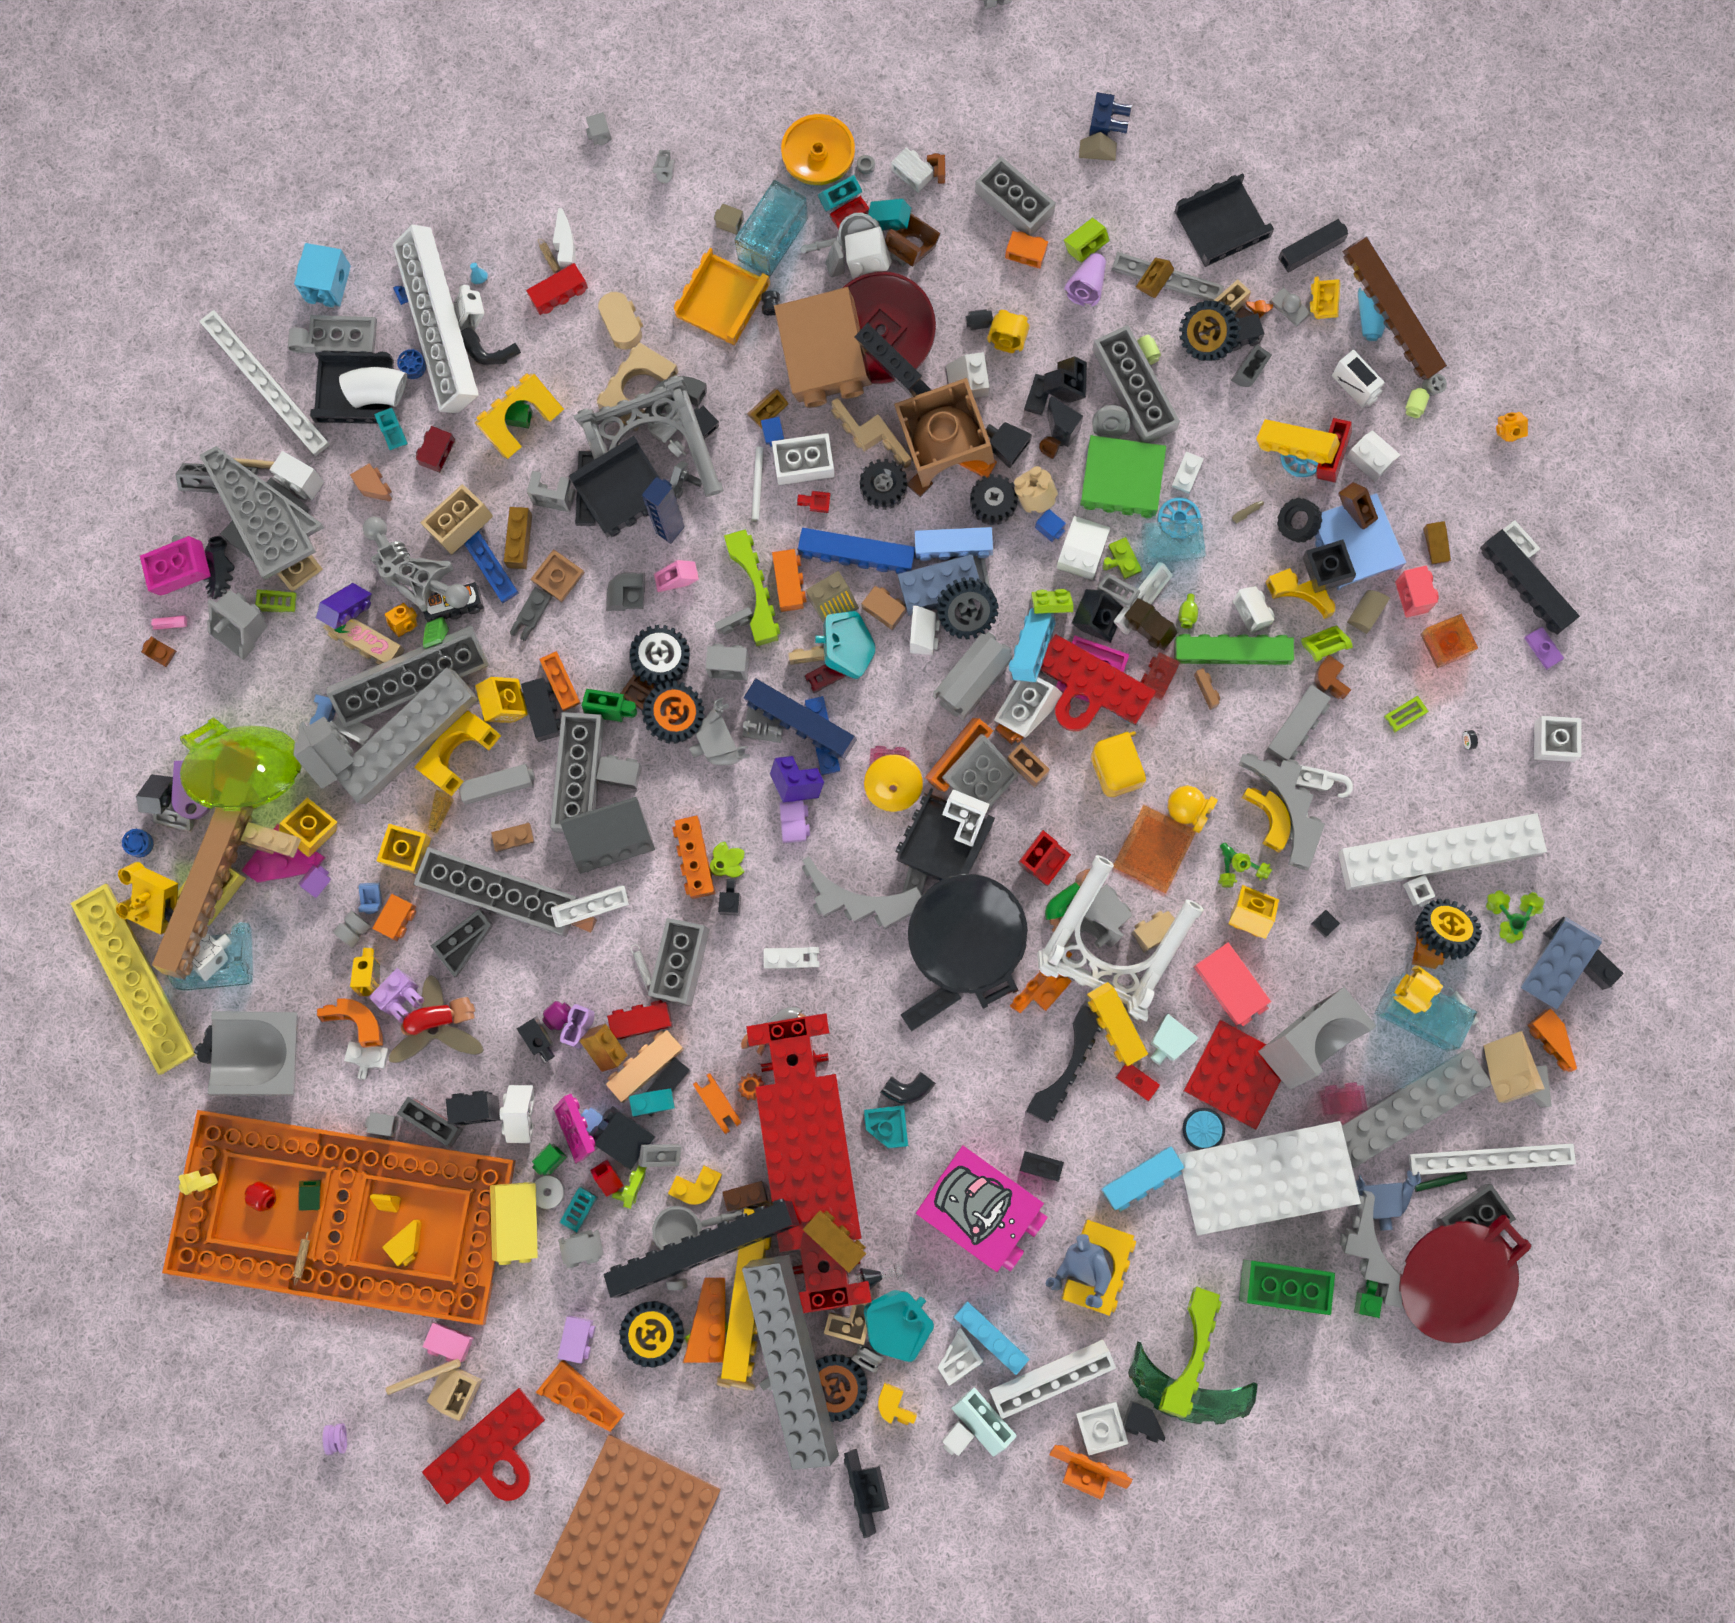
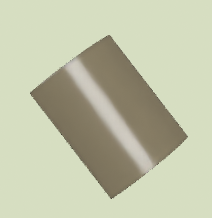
(1368, 610)

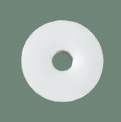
(556, 1188)

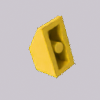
(404, 1244)

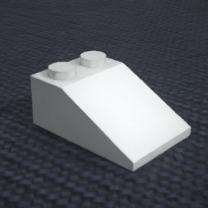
(1083, 548)
(1028, 706)

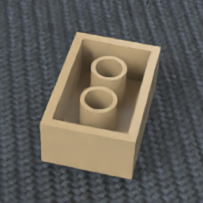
(456, 519)

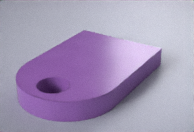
(181, 800)

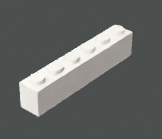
(1052, 1379)

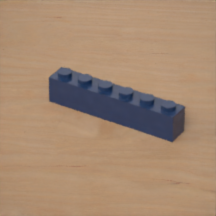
(663, 509)
(799, 718)

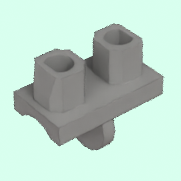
(664, 166)

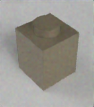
(729, 218)

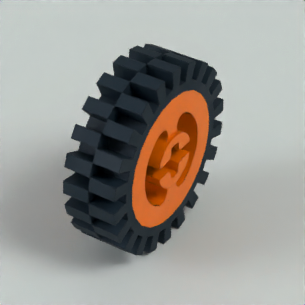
(686, 700)

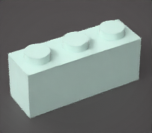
(984, 1422)

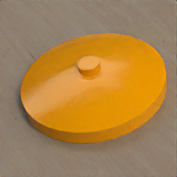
(818, 149)

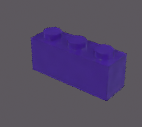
(344, 605)

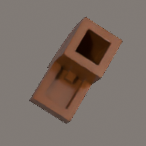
(1326, 678)

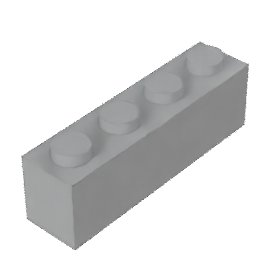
(1298, 724)

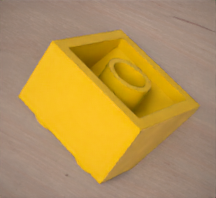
(1254, 912)

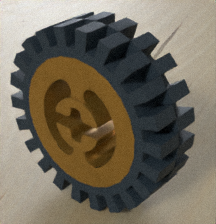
(1199, 321)

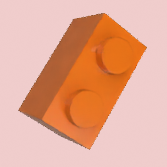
(1026, 249)
(395, 917)

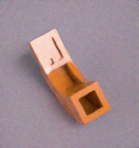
(347, 1009)

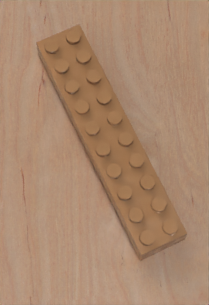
(201, 892)

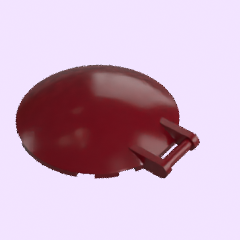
(1462, 1279)

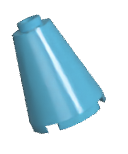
(1371, 321)

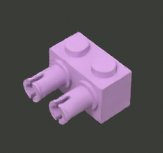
(395, 992)

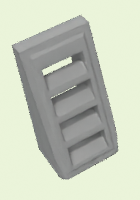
(835, 260)
(1109, 579)

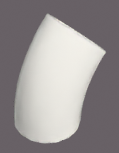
(373, 386)

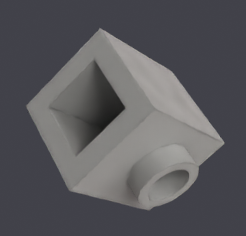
(598, 129)
(382, 1124)

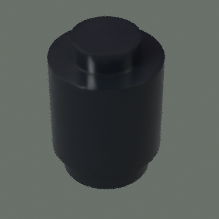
(979, 319)

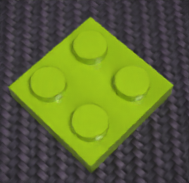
(1052, 601)

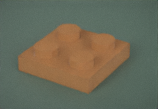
(557, 575)

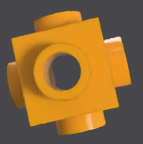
(1512, 426)
(401, 619)

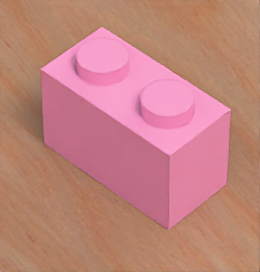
(447, 1342)

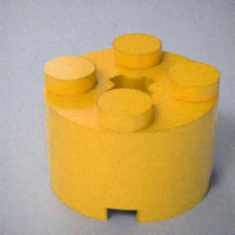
(1008, 331)
(1417, 990)

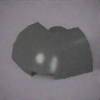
(626, 592)

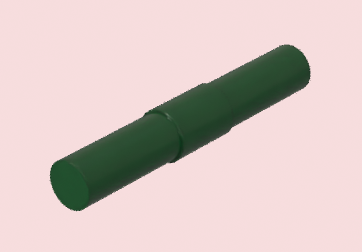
(1441, 1181)

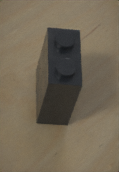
(621, 1137)

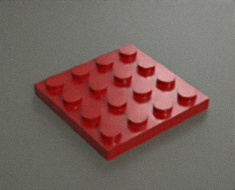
(1234, 1076)

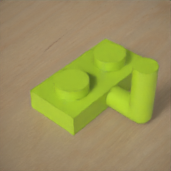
(1123, 558)
(630, 1192)

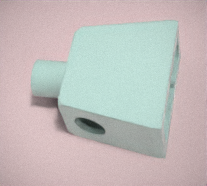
(1171, 1040)

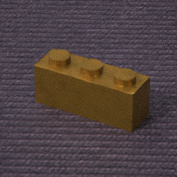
(518, 538)
(835, 1240)

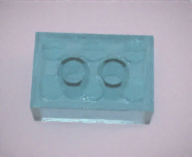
(1173, 541)

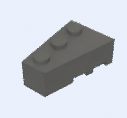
(462, 941)

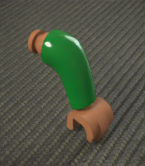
(1058, 904)

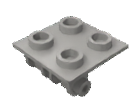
(761, 728)

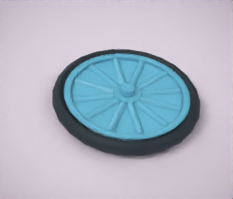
(1203, 1128)

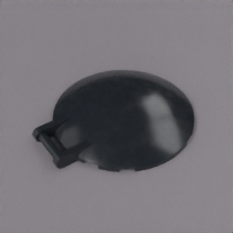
(968, 936)

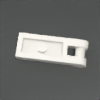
(790, 958)

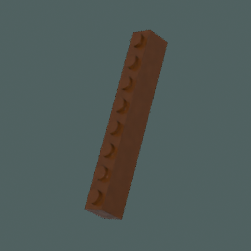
(1394, 308)

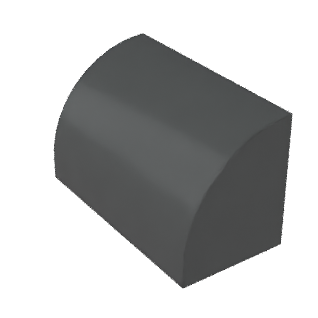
(1251, 366)

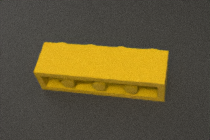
(1298, 441)
(1117, 1024)

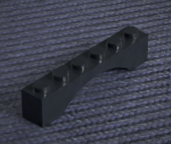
(1045, 1102)

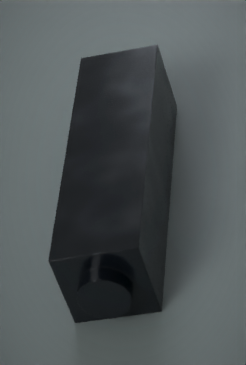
(1313, 245)

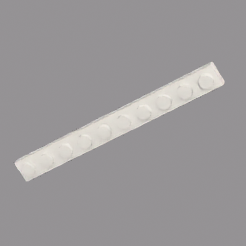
(264, 383)

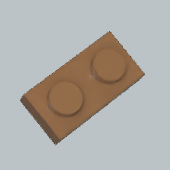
(1204, 682)
(512, 837)

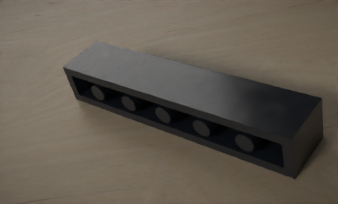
(1529, 582)

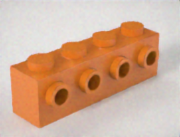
(694, 857)

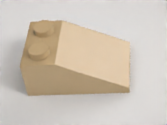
(1512, 1068)

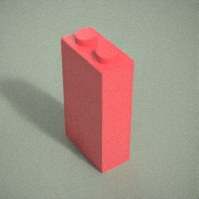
(1232, 985)

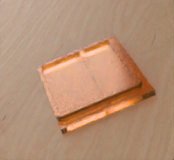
(1154, 849)

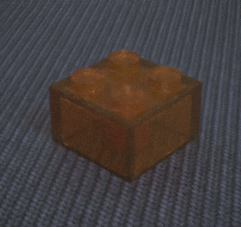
(1449, 641)

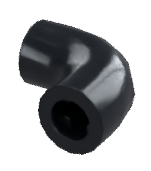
(908, 1092)

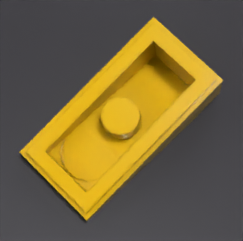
(386, 1202)

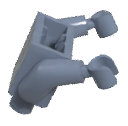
(1390, 1198)
(1086, 1263)

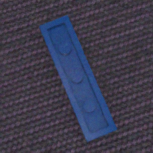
(491, 567)
(827, 763)

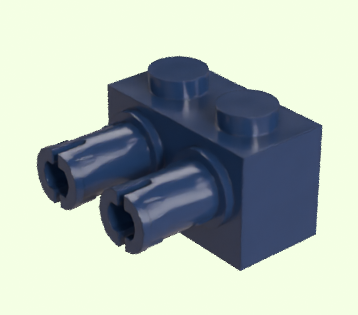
(1102, 112)

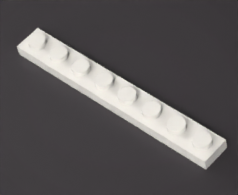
(1492, 1159)

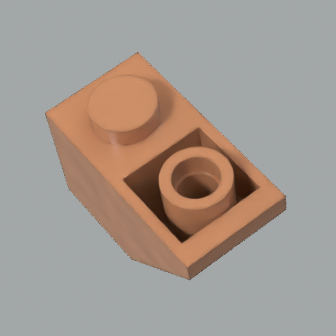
(369, 483)

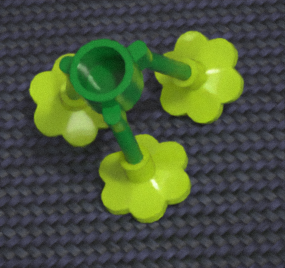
(1514, 927)

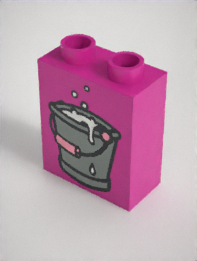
(982, 1210)

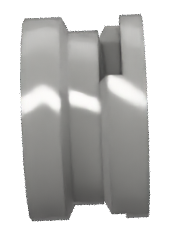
(869, 1356)

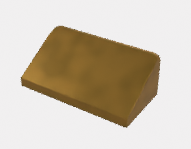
(1155, 277)
(768, 407)

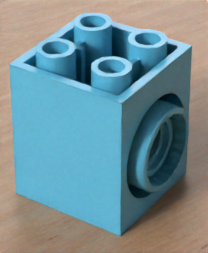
(322, 275)

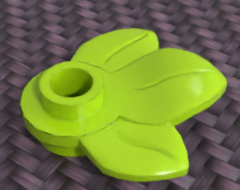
(729, 859)

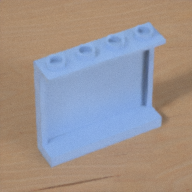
(1369, 549)

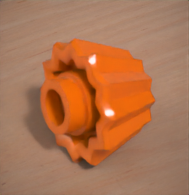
(748, 1084)

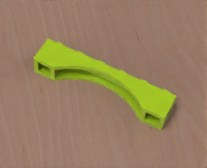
(740, 551)
(1202, 1309)

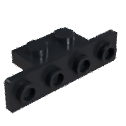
(867, 1491)

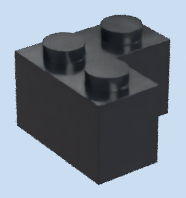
(1068, 381)

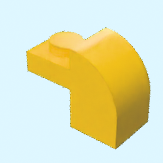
(888, 1405)

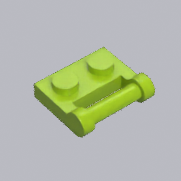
(1329, 640)

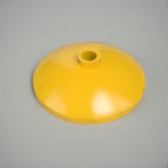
(893, 771)

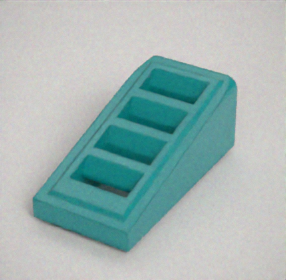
(585, 1193)

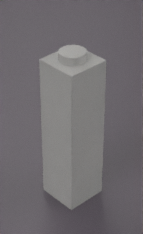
(496, 784)

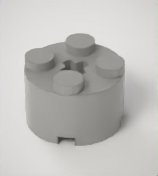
(581, 1247)

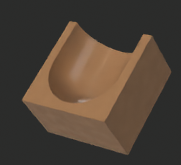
(943, 429)

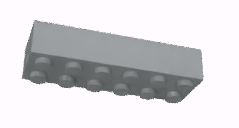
(1135, 385)
(577, 766)

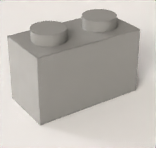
(619, 772)

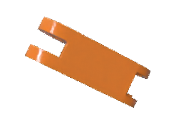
(717, 1103)

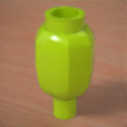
(1188, 612)

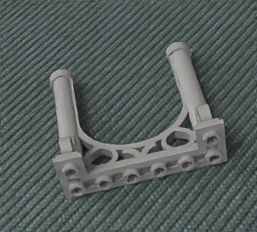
(676, 389)

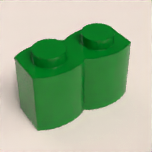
(548, 1159)

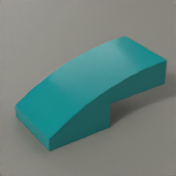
(391, 428)

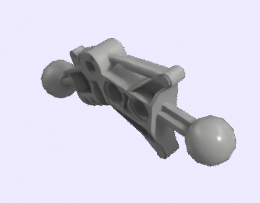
(398, 564)

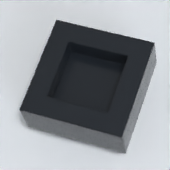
(1325, 923)

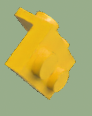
(1325, 298)

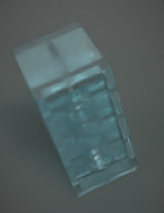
(771, 228)
(1442, 1024)

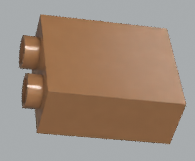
(822, 347)

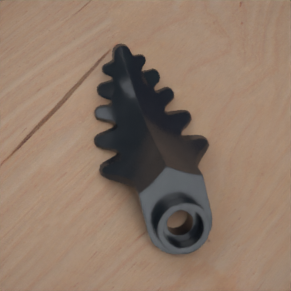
(218, 567)

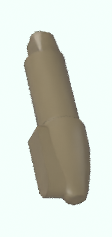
(1241, 515)

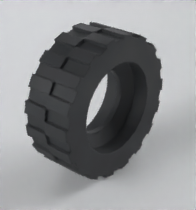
(1312, 525)

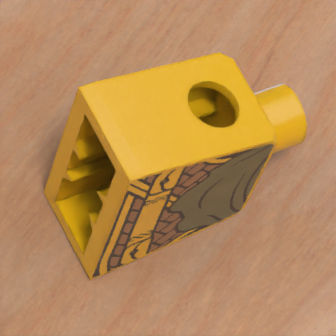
(365, 973)

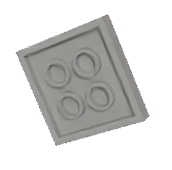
(981, 772)

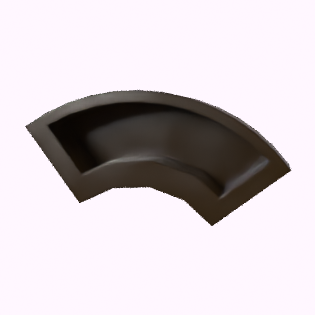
(1150, 624)

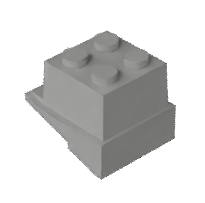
(235, 623)
(322, 751)
(1106, 917)

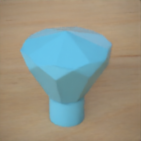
(477, 275)

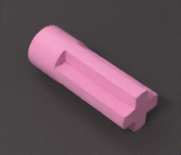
(169, 622)

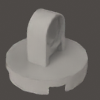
(1111, 422)

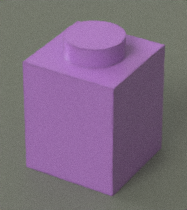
(315, 880)

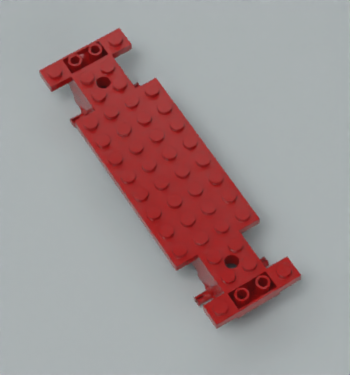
(808, 1154)

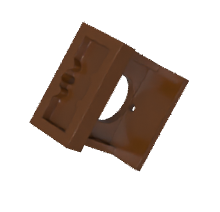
(906, 250)

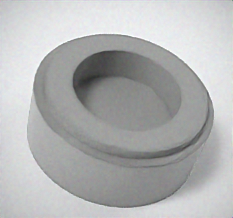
(865, 164)
(677, 1284)

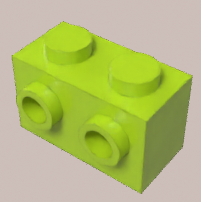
(1086, 240)

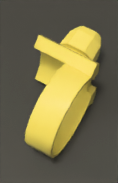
(194, 1181)

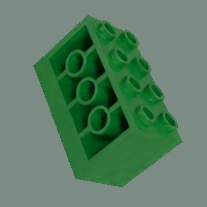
(1287, 1287)

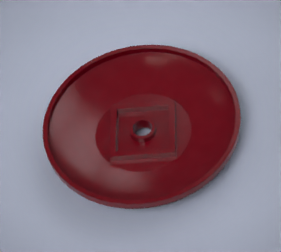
(903, 309)

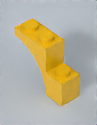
(1286, 585)

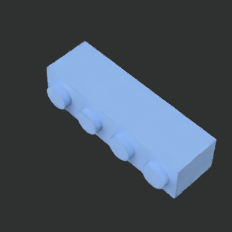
(953, 543)

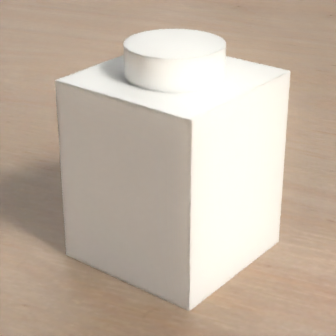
(957, 1439)

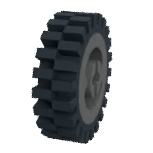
(962, 595)

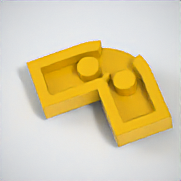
(698, 1192)

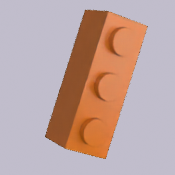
(789, 580)

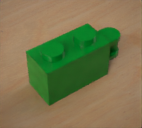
(608, 705)

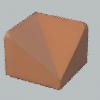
(586, 924)

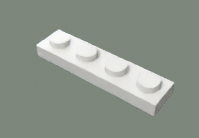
(1148, 592)
(589, 906)

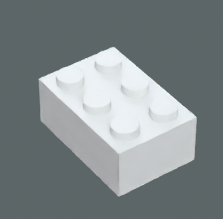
(803, 459)

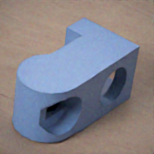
(324, 709)

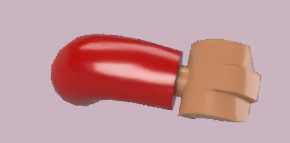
(433, 1016)

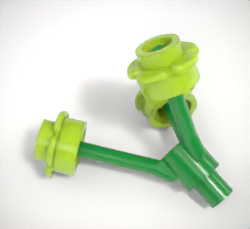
(1240, 863)

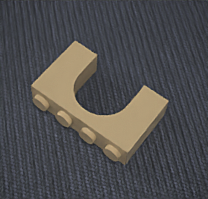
(640, 362)

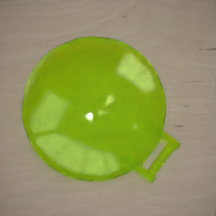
(237, 765)

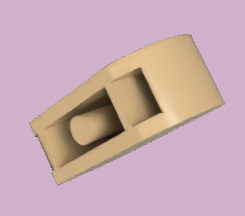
(620, 320)

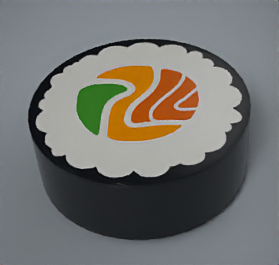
(1470, 739)

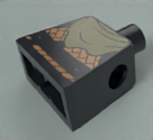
(534, 1029)

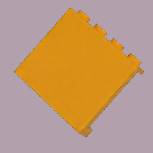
(720, 297)

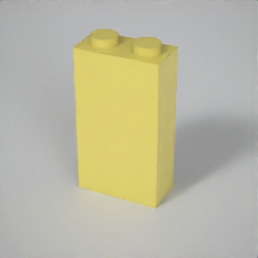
(513, 1222)

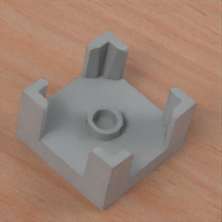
(541, 496)

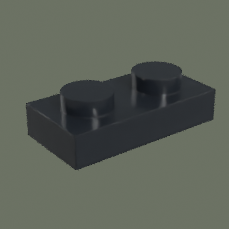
(1037, 397)
(1041, 1166)

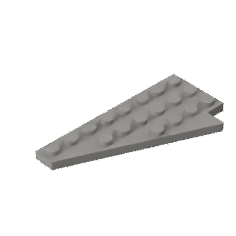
(267, 521)

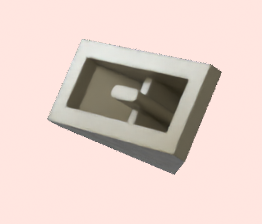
(1098, 147)

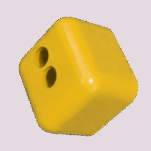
(1118, 765)

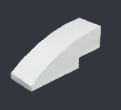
(564, 241)

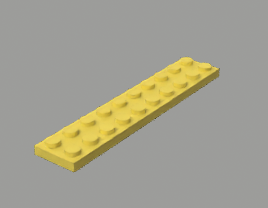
(133, 980)

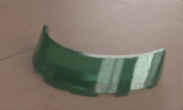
(1207, 1404)

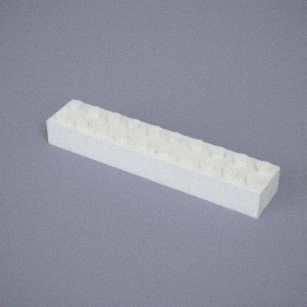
(435, 319)
(1442, 851)

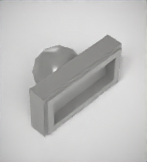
(1290, 306)

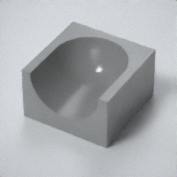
(1315, 1037)
(253, 1053)

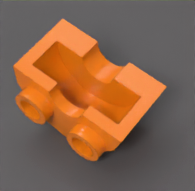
(1424, 957)

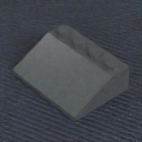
(607, 835)

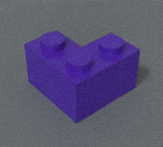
(795, 783)

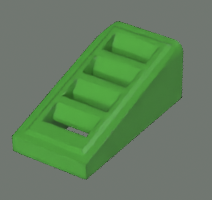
(435, 632)

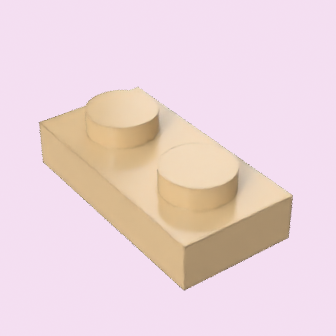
(800, 656)

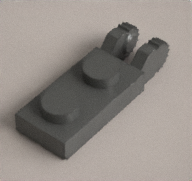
(531, 612)

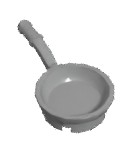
(851, 224)
(681, 1222)

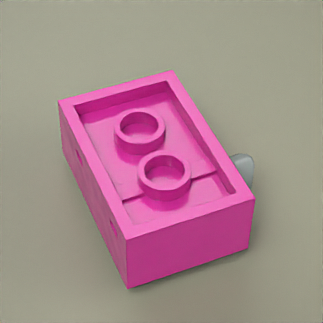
(175, 565)

